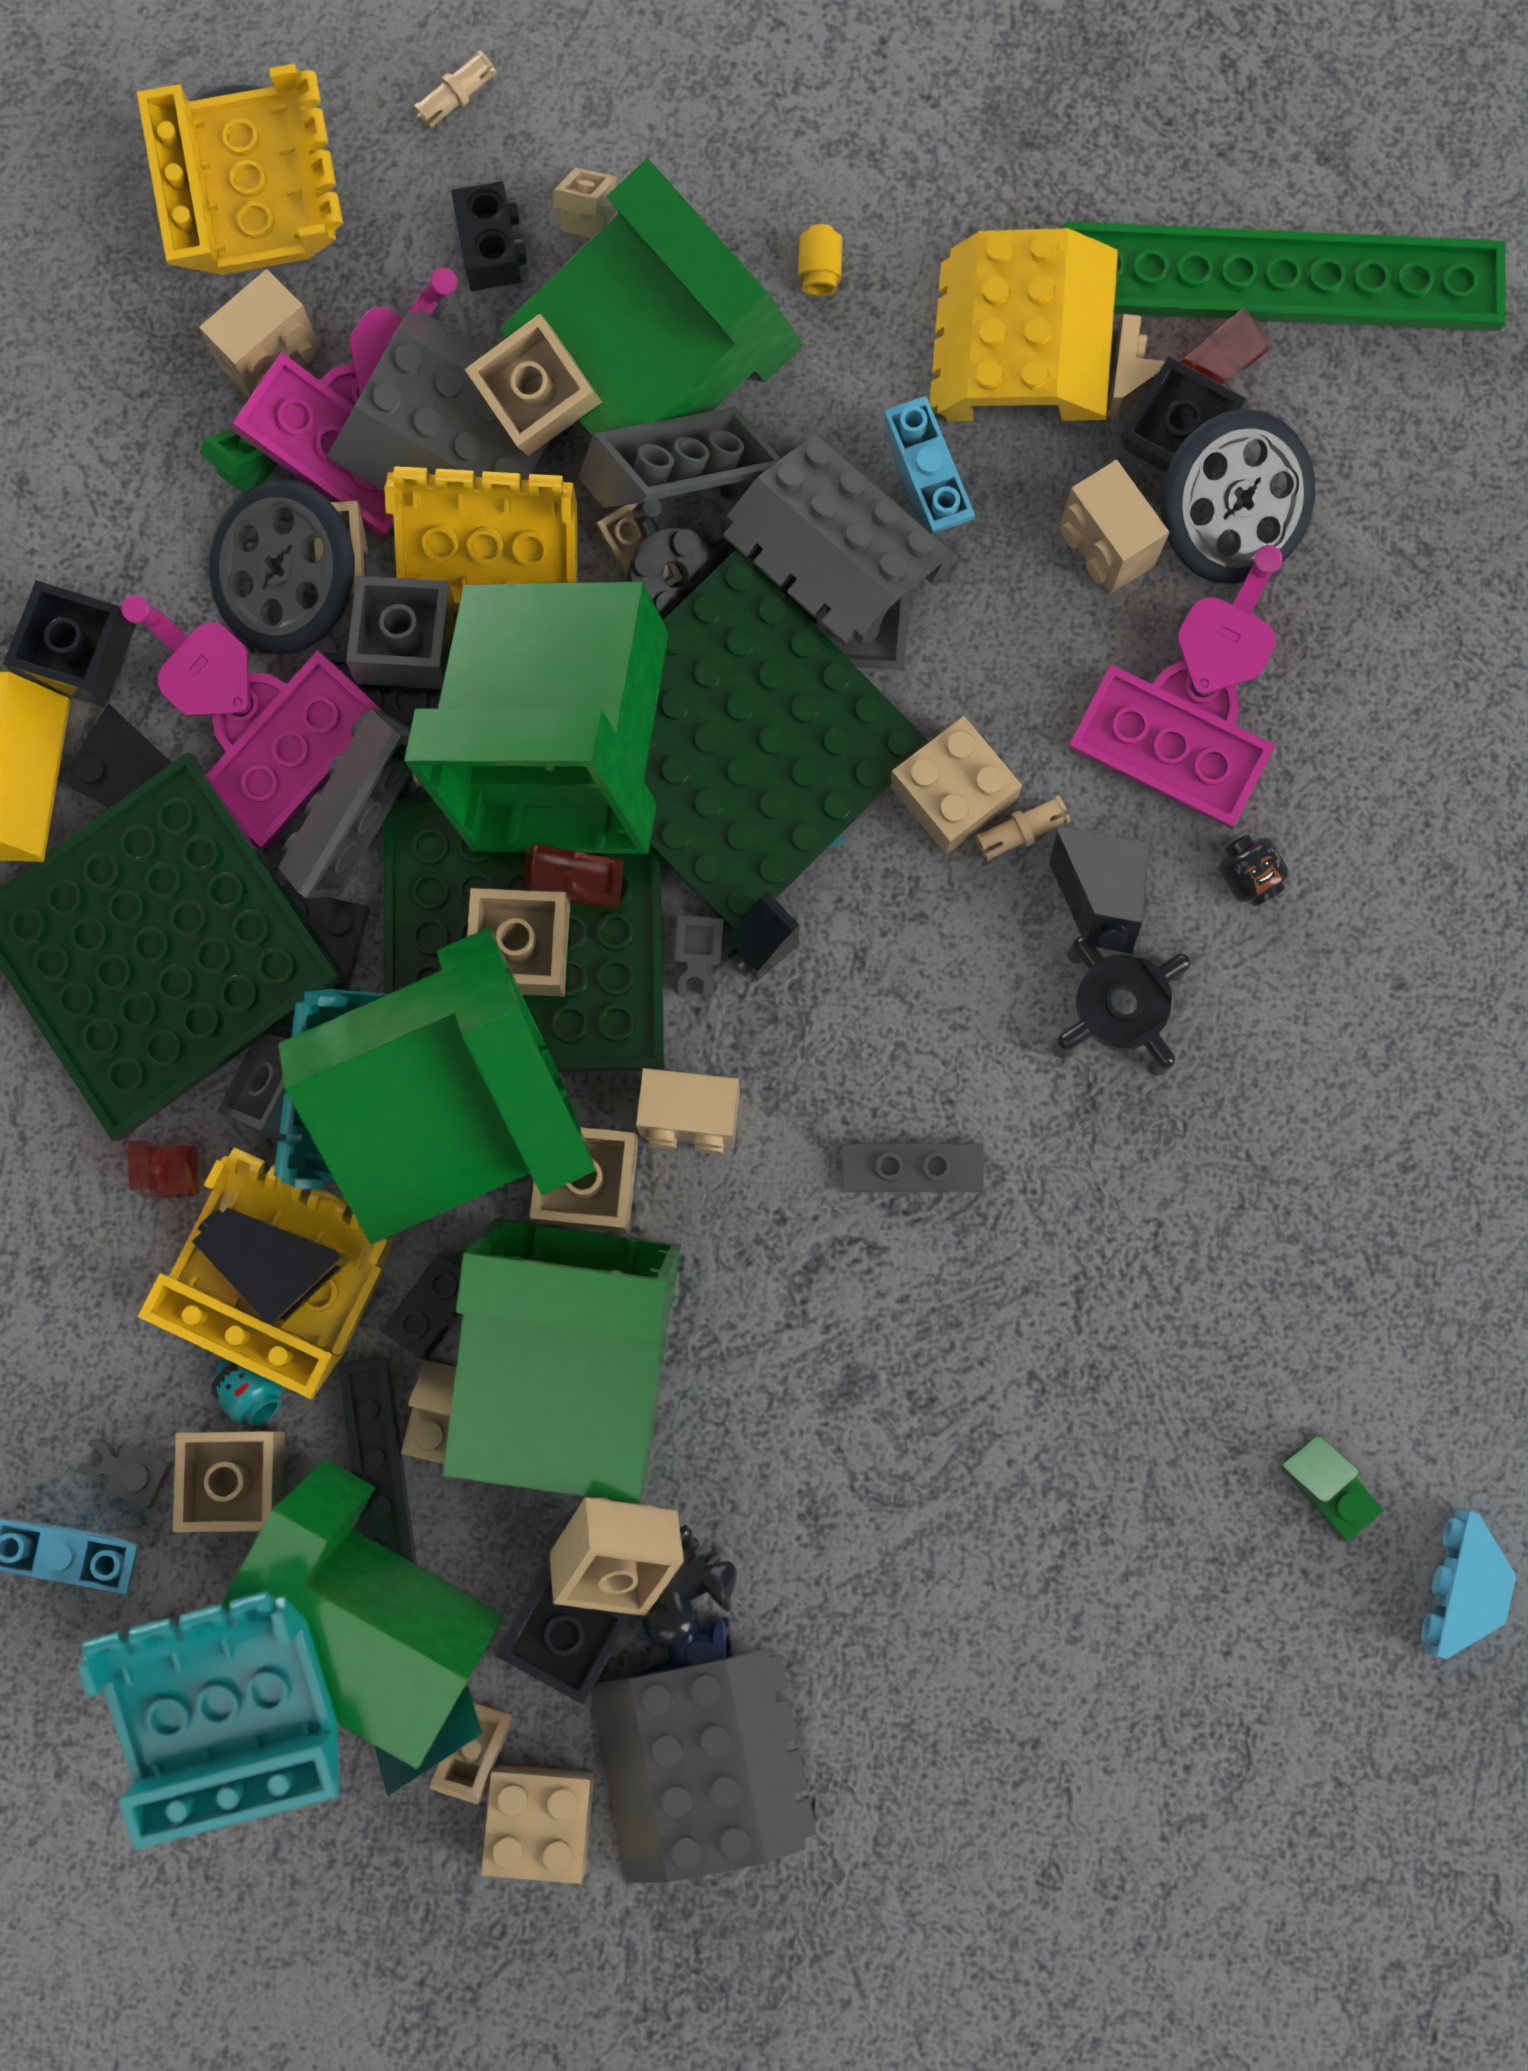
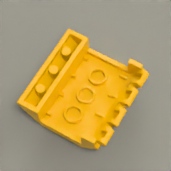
(241, 174)
(1025, 324)
(482, 527)
(30, 759)
(211, 1313)

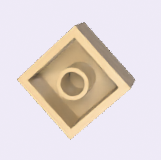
(255, 329)
(533, 385)
(1113, 527)
(955, 785)
(530, 933)
(688, 1110)
(600, 1198)
(227, 1480)
(615, 1556)
(538, 1823)

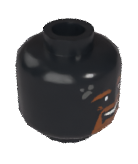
(1253, 870)

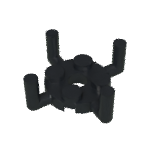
(675, 546)
(1119, 1030)

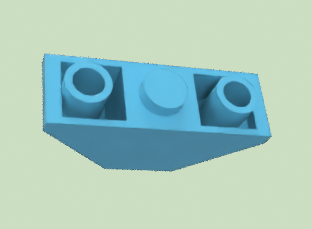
(926, 466)
(67, 1555)
(1470, 1588)

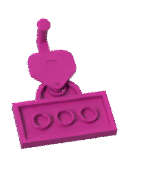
(300, 417)
(287, 731)
(1175, 734)

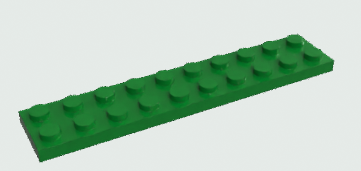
(1306, 276)

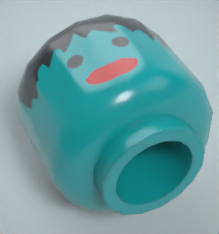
(245, 1394)

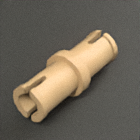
(455, 89)
(1023, 828)

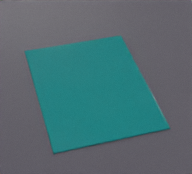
(456, 1732)

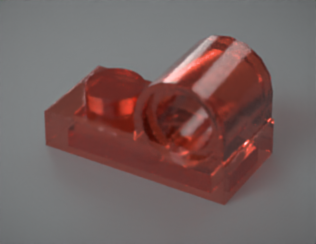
(1229, 348)
(581, 876)
(163, 1170)

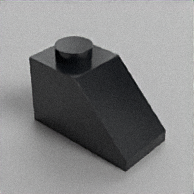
(762, 938)

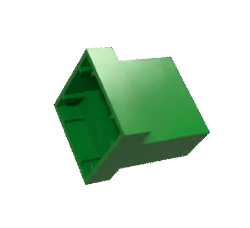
(659, 311)
(546, 718)
(435, 1094)
(560, 1359)
(383, 1628)

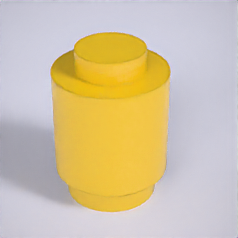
(820, 260)

